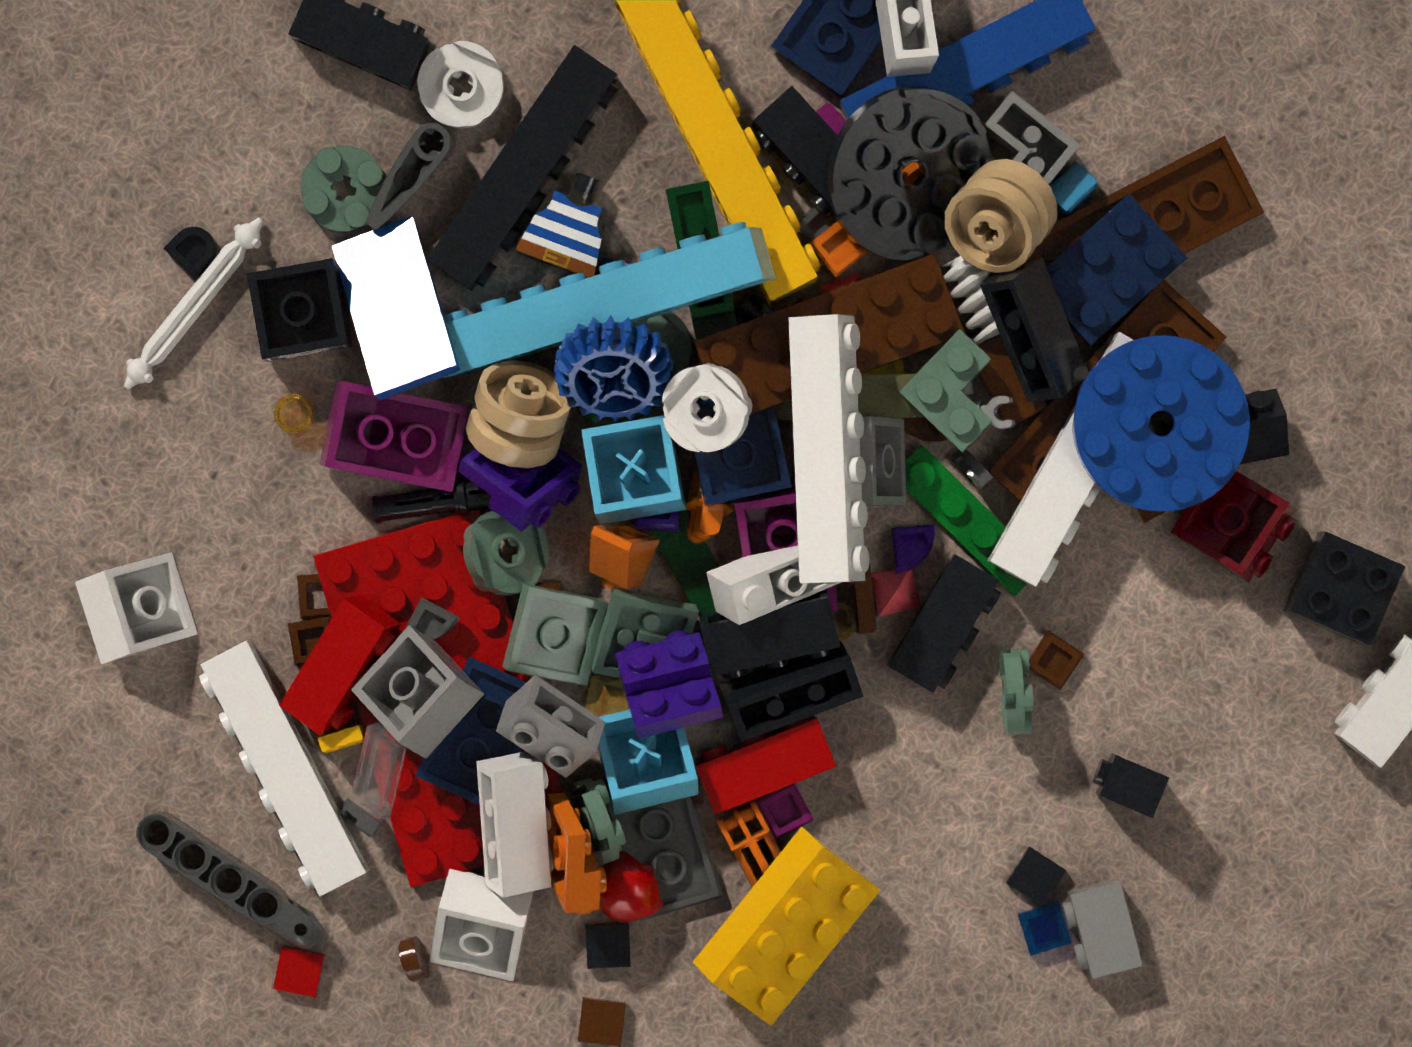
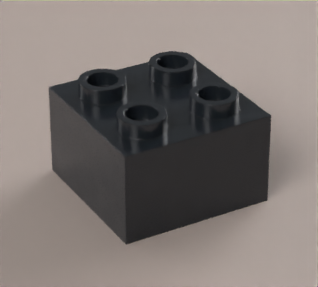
(1344, 588)

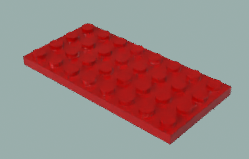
(394, 572)

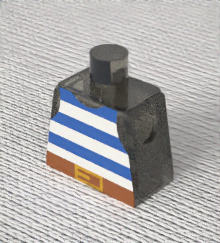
(567, 229)

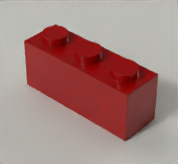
(341, 657)
(764, 764)

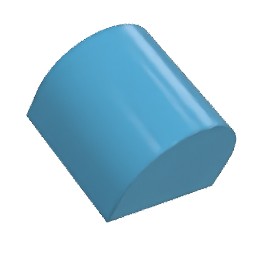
(1073, 188)

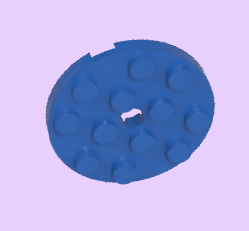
(1206, 414)

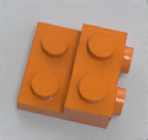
(575, 872)

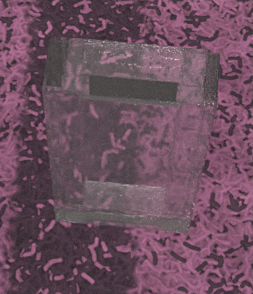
(378, 772)

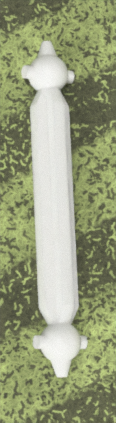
(193, 303)

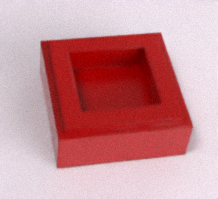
(299, 971)

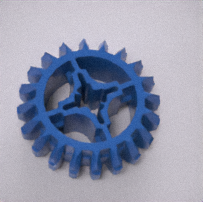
(603, 372)

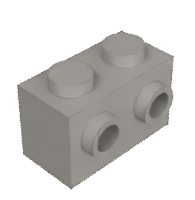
(550, 726)

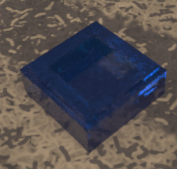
(1044, 928)

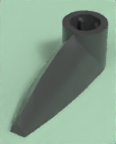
(410, 172)

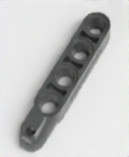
(172, 852)

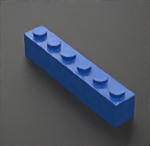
(995, 52)

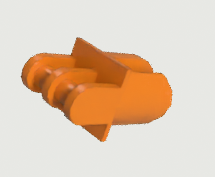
(703, 520)
(740, 819)

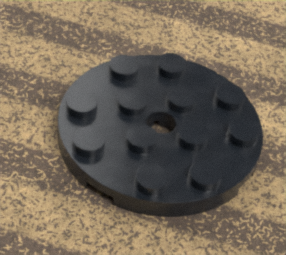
(867, 162)

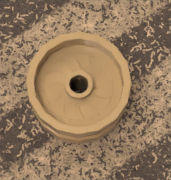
(1000, 215)
(517, 414)

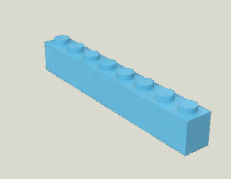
(636, 291)

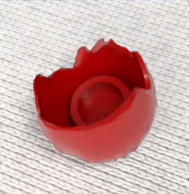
(630, 890)

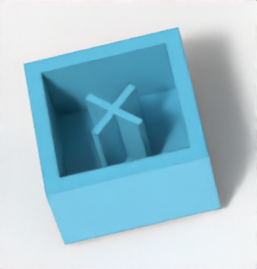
(633, 470)
(646, 768)

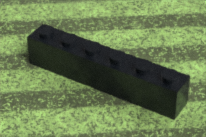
(523, 169)

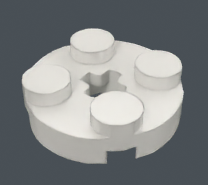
(470, 108)
(681, 409)

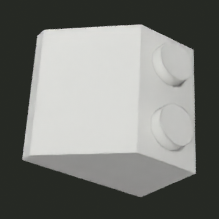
(136, 607)
(478, 927)

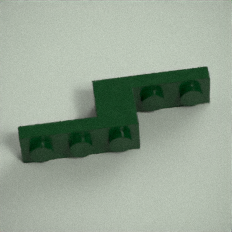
(691, 216)

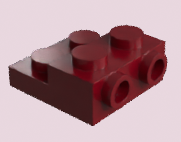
(1238, 526)

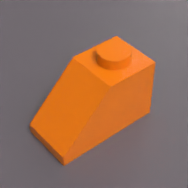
(621, 555)

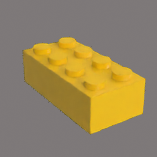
(786, 926)

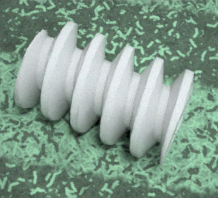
(969, 284)

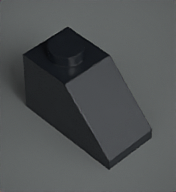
(1130, 784)

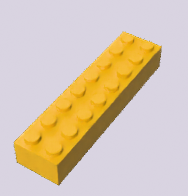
(715, 138)

